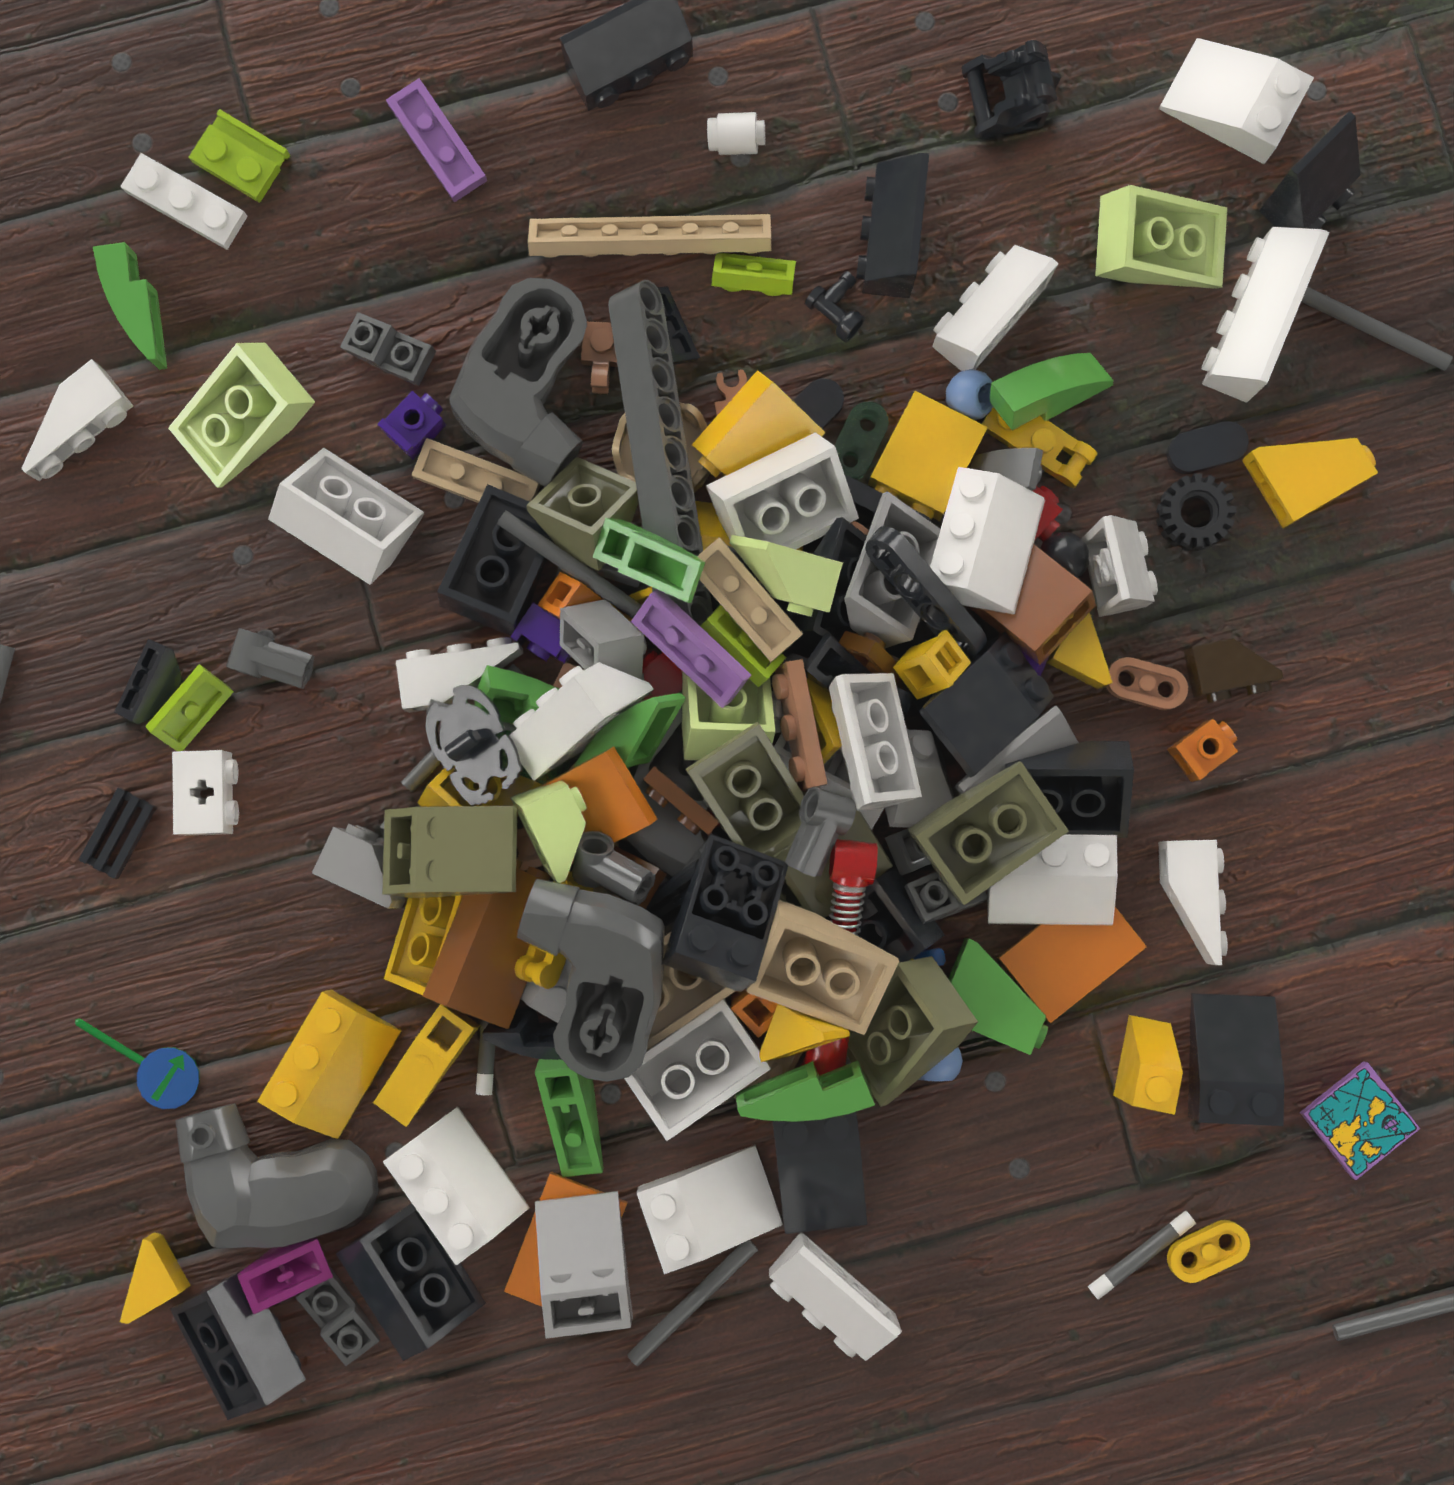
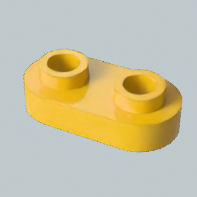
(1208, 1255)

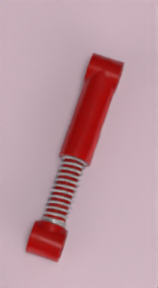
(851, 869)

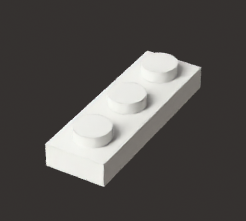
(184, 201)

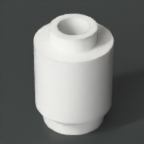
(735, 133)

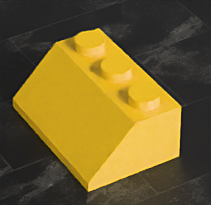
(420, 940)
(329, 1065)

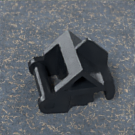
(1026, 84)

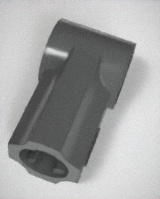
(261, 657)
(822, 820)
(599, 865)

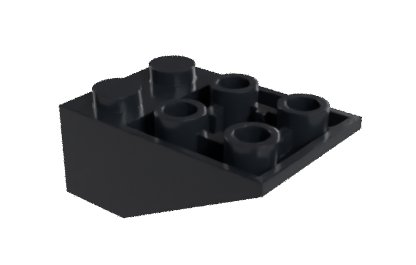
(726, 915)

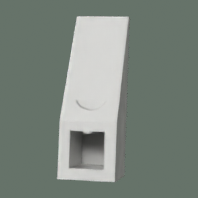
(78, 412)
(435, 676)
(1192, 884)

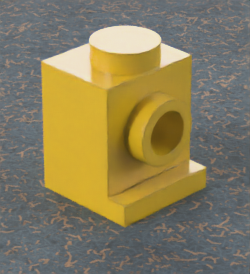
(932, 665)

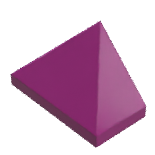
(283, 1274)

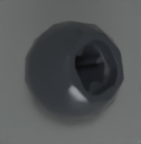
(1067, 551)

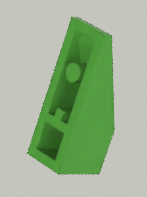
(571, 1117)

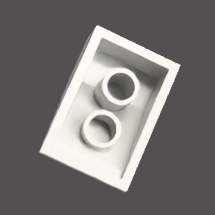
(1236, 96)
(1119, 566)
(708, 1208)

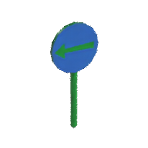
(164, 1077)

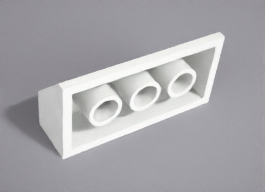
(1263, 310)

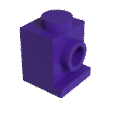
(412, 437)
(543, 634)

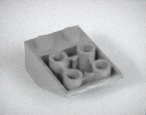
(582, 1265)

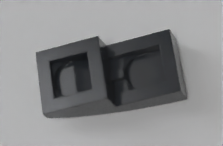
(524, 1036)

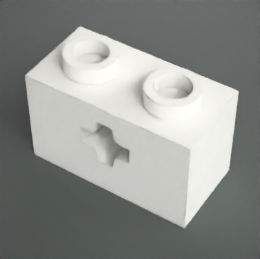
(197, 772)

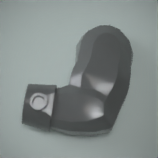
(513, 374)
(667, 841)
(612, 978)
(273, 1196)

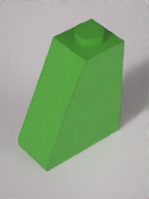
(996, 1000)

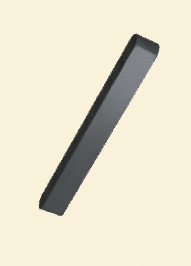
(656, 426)

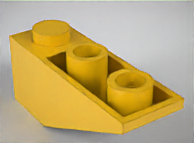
(425, 1063)

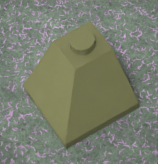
(576, 506)

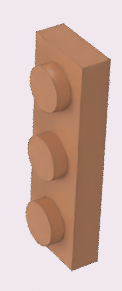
(799, 725)

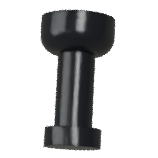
(826, 302)

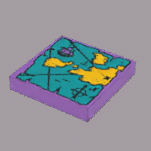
(1359, 1120)

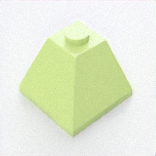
(791, 574)
(553, 824)

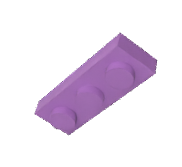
(436, 140)
(690, 648)

